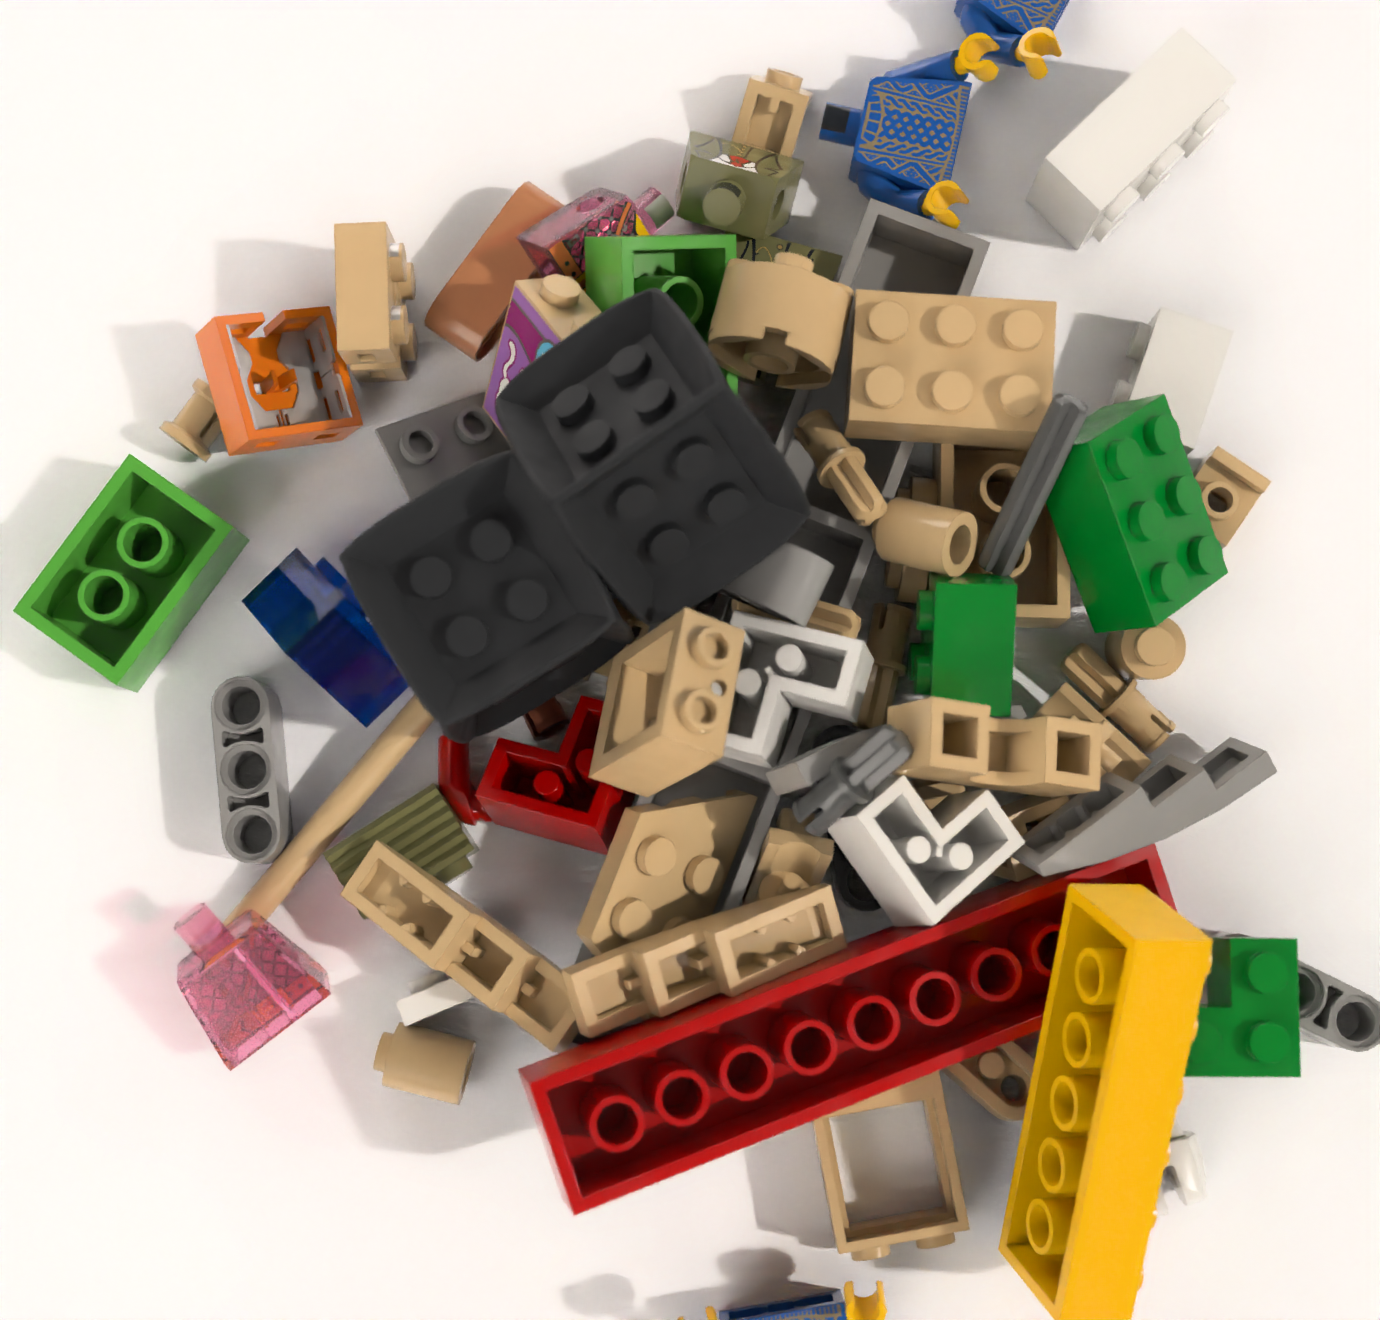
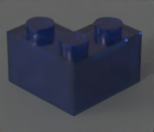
(327, 634)

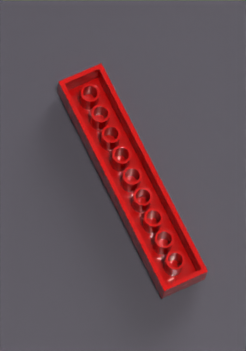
(808, 1041)

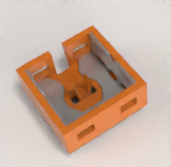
(294, 356)

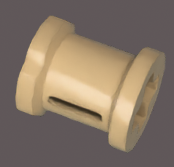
(196, 423)

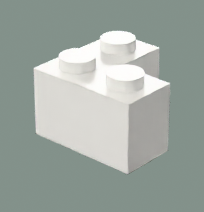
(788, 669)
(920, 858)

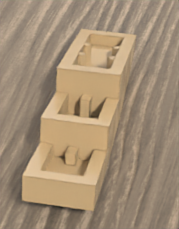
(464, 944)
(703, 958)

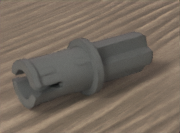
(853, 779)

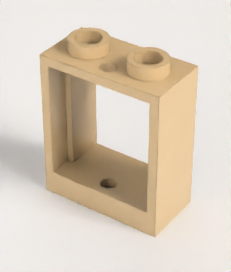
(667, 683)
(927, 1227)

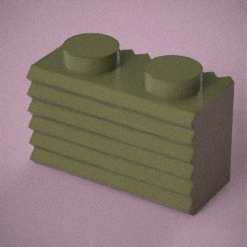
(420, 830)

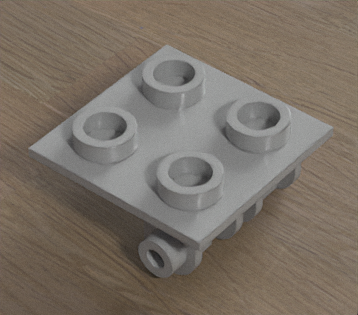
(440, 443)

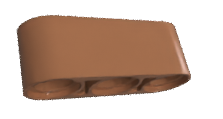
(477, 296)

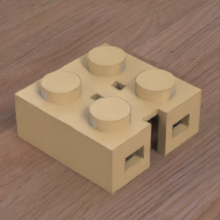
(371, 304)

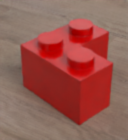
(551, 790)

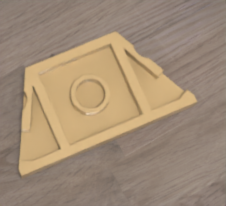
(664, 868)

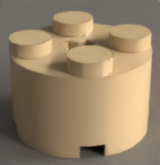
(780, 321)

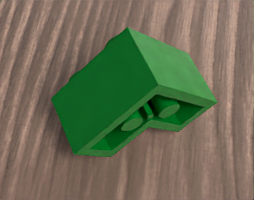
(966, 640)
(1250, 1011)

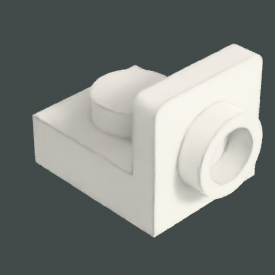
(431, 996)

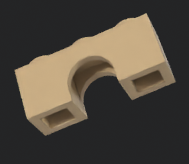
(1025, 756)

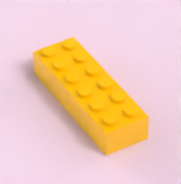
(1103, 1099)

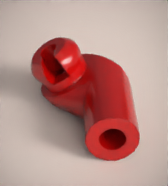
(456, 783)

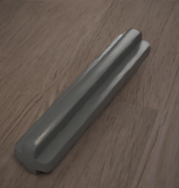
(1033, 484)

